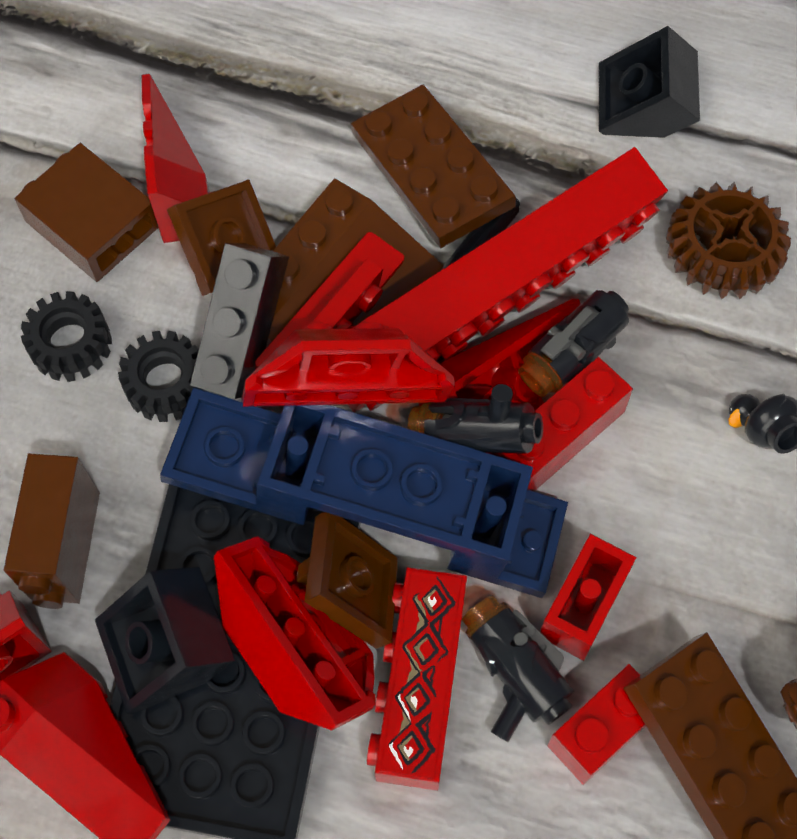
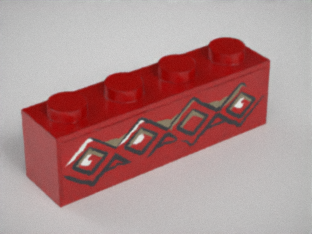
(419, 681)

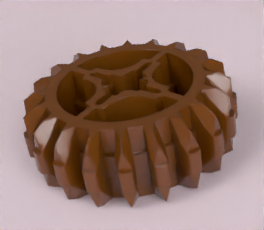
(734, 262)

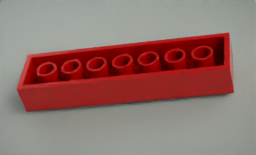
(526, 259)

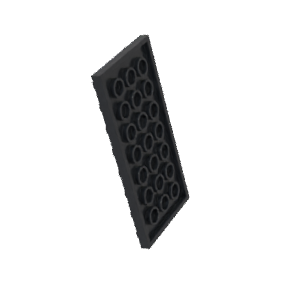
(223, 749)

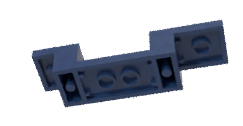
(374, 477)

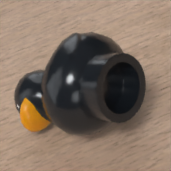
(766, 423)

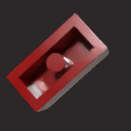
(587, 596)
(598, 729)

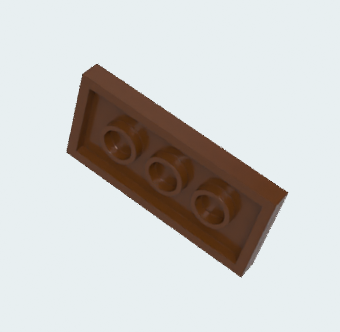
(433, 166)
(717, 744)

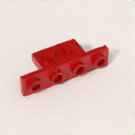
(347, 291)

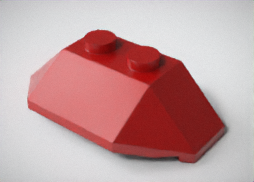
(347, 368)
(295, 651)

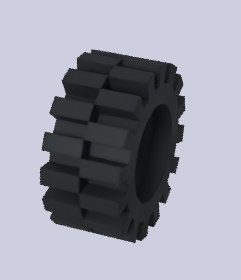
(60, 314)
(149, 356)

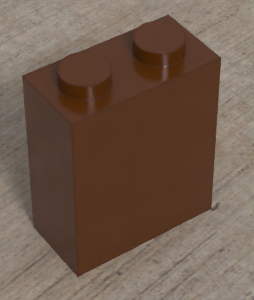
(87, 211)
(52, 530)

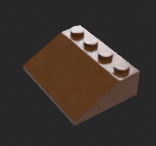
(328, 235)

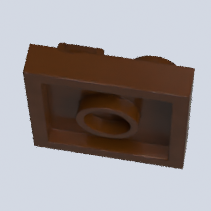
(218, 219)
(350, 579)

